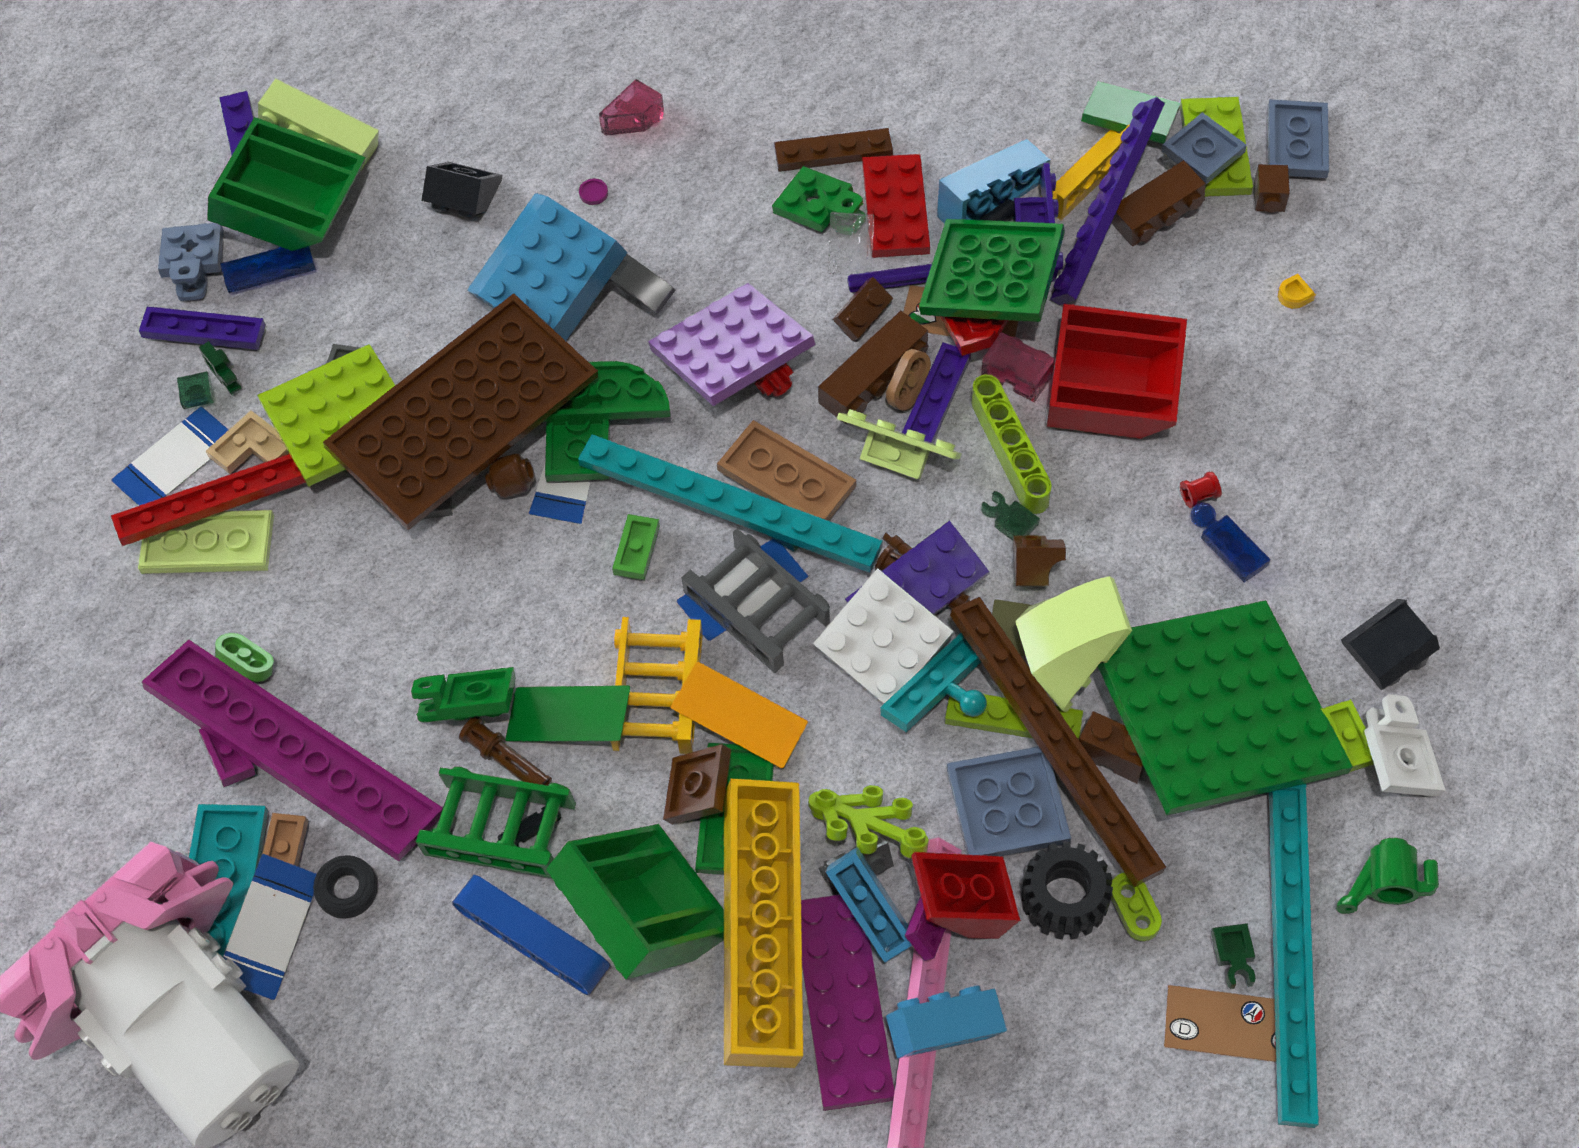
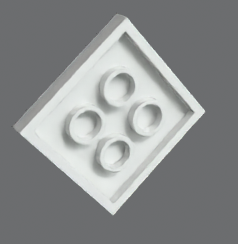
(883, 637)

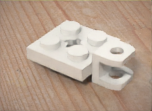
(1397, 740)

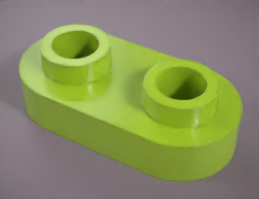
(1136, 908)

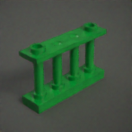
(504, 853)

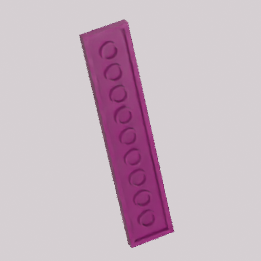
(293, 749)

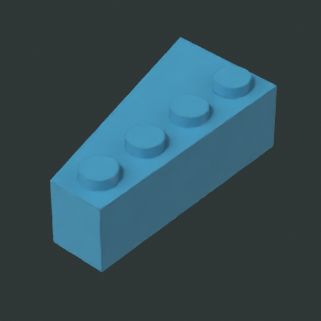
(989, 182)

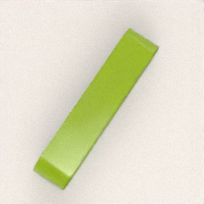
(1011, 456)

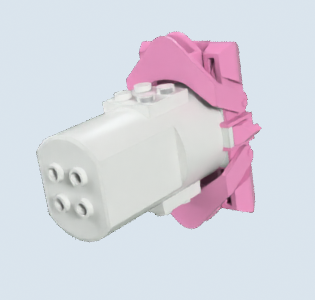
(153, 996)

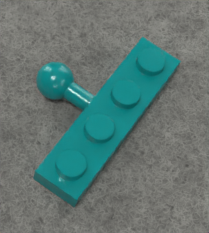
(933, 683)

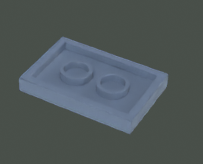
(1299, 137)

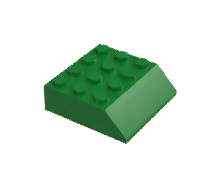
(282, 186)
(639, 899)

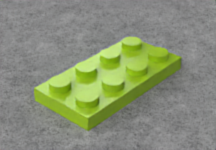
(1227, 113)

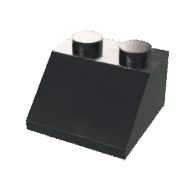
(459, 188)

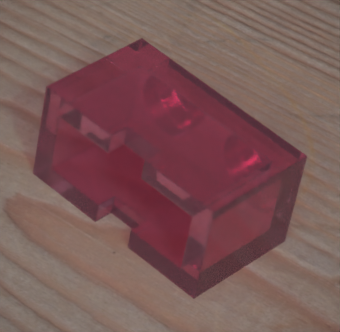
(1018, 365)

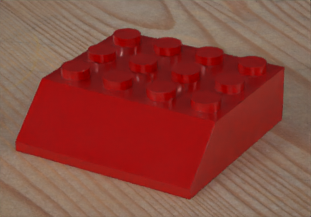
(1117, 372)

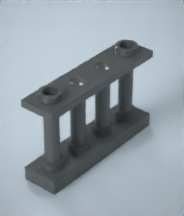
(746, 629)

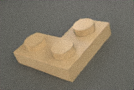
(245, 438)

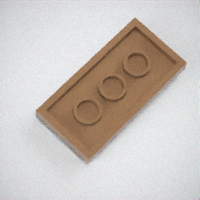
(785, 472)

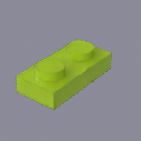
(1350, 733)

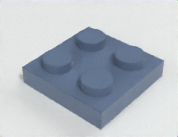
(1204, 147)

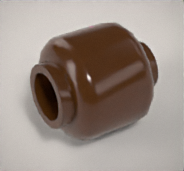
(510, 475)

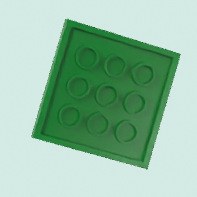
(992, 270)

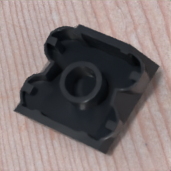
(1391, 644)

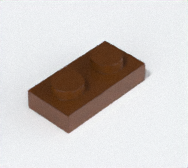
(862, 308)

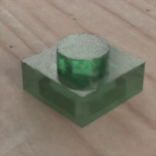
(195, 390)

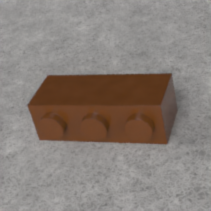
(1159, 203)

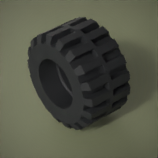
(1074, 865)

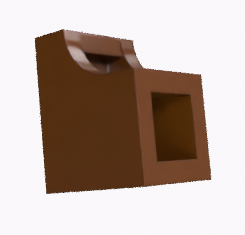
(1035, 558)

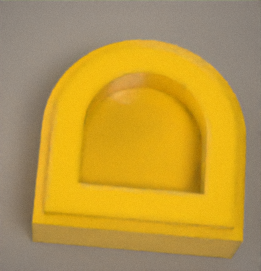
(1295, 292)

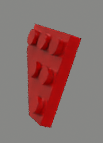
(973, 333)

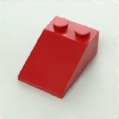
(966, 893)

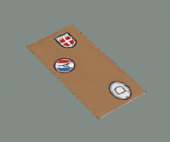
(1220, 1023)

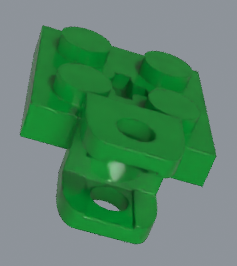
(832, 196)
(464, 694)

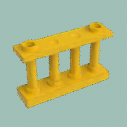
(690, 642)

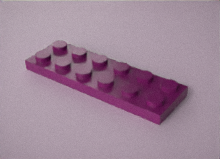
(843, 1007)

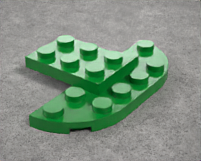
(617, 393)

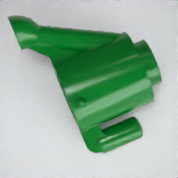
(1391, 877)

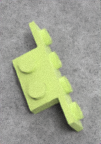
(896, 450)

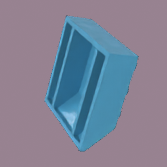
(550, 263)

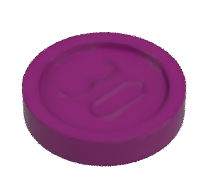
(593, 191)

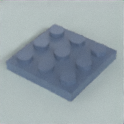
(1008, 803)

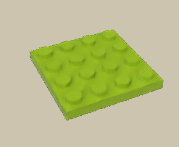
(322, 402)

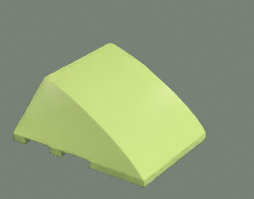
(1072, 636)

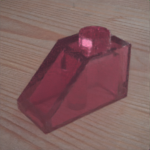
(632, 110)

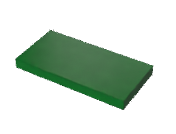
(710, 845)

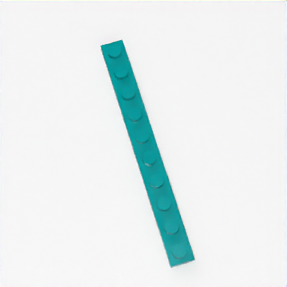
(731, 503)
(1293, 959)

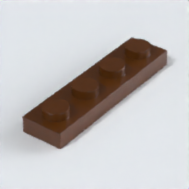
(832, 149)

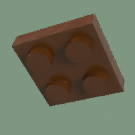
(697, 784)

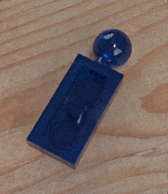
(1229, 542)

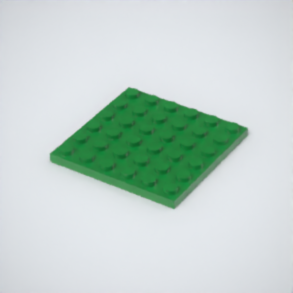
(1220, 708)

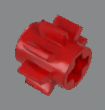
(776, 381)

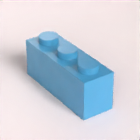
(869, 904)
(945, 1021)

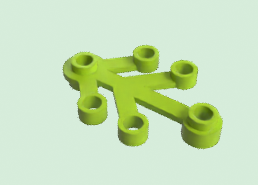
(828, 805)

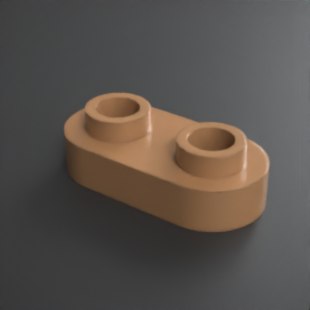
(908, 379)

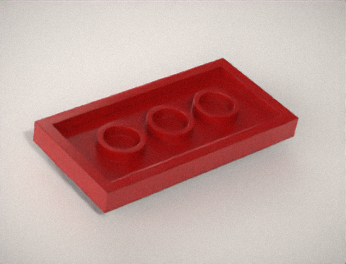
(898, 204)

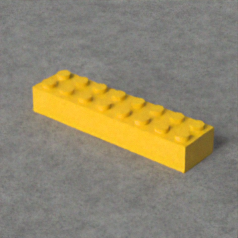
(762, 925)

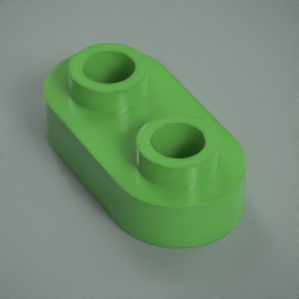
(244, 656)

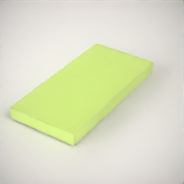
(212, 544)

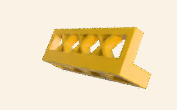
(1086, 173)

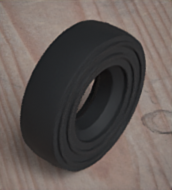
(331, 872)

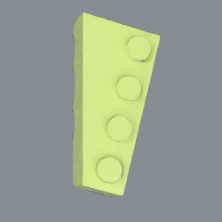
(311, 117)

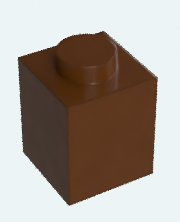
(1271, 188)

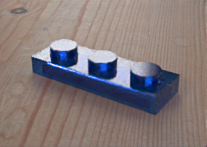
(266, 267)

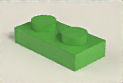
(636, 547)

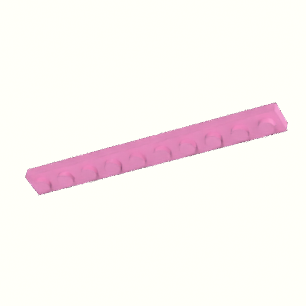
(916, 1071)

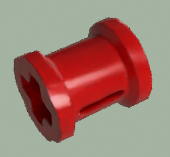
(1200, 489)

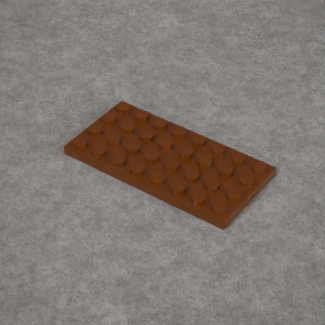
(460, 411)

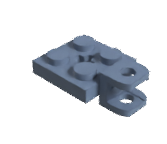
(190, 268)

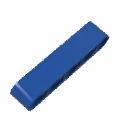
(531, 934)

